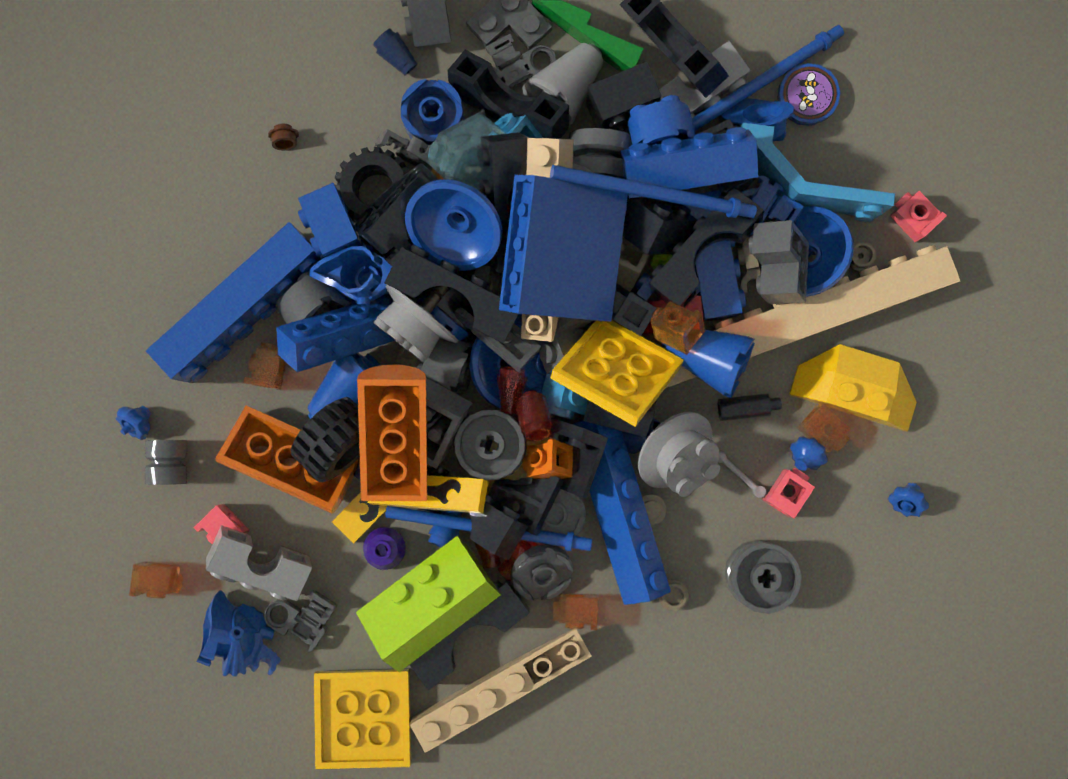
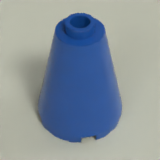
(718, 359)
(341, 381)

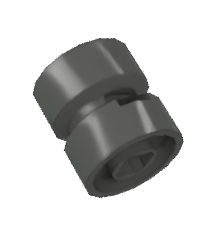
(165, 462)

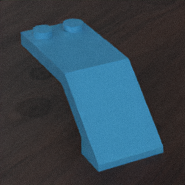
(842, 200)

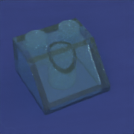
(456, 149)

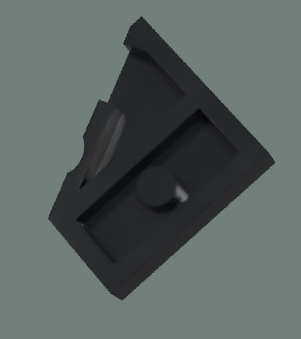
(528, 497)

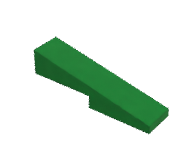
(576, 23)

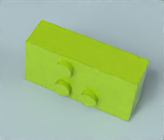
(427, 604)

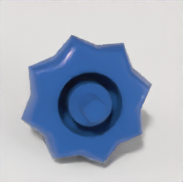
(134, 421)
(808, 454)
(909, 500)

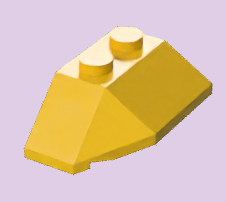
(857, 385)

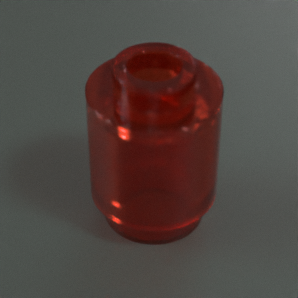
(534, 416)

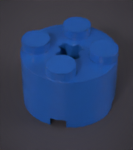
(434, 97)
(661, 121)

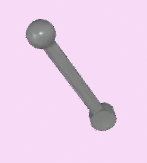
(758, 490)

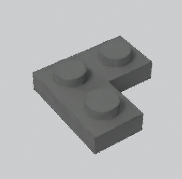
(515, 15)

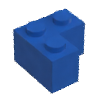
(329, 221)

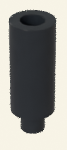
(747, 406)

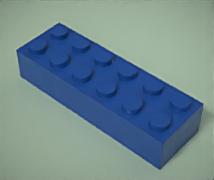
(234, 306)

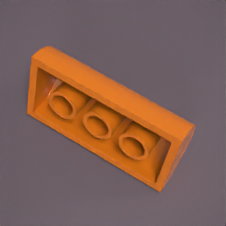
(392, 433)
(262, 451)

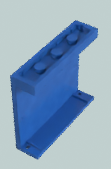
(562, 249)

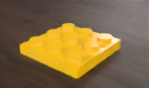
(617, 370)
(362, 719)

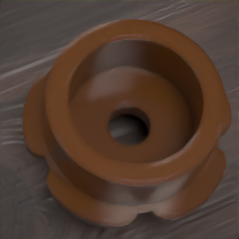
(283, 137)

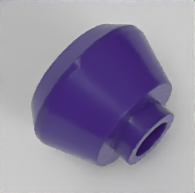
(378, 540)

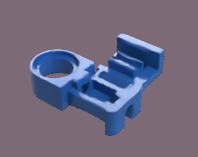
(774, 205)

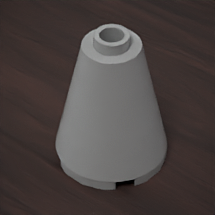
(568, 77)

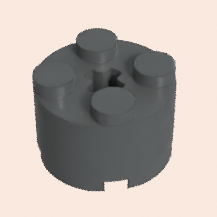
(309, 298)
(449, 365)

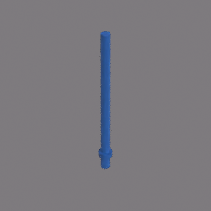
(822, 42)
(732, 207)
(558, 539)

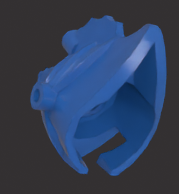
(355, 273)
(236, 637)

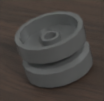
(600, 150)
(472, 441)
(781, 579)

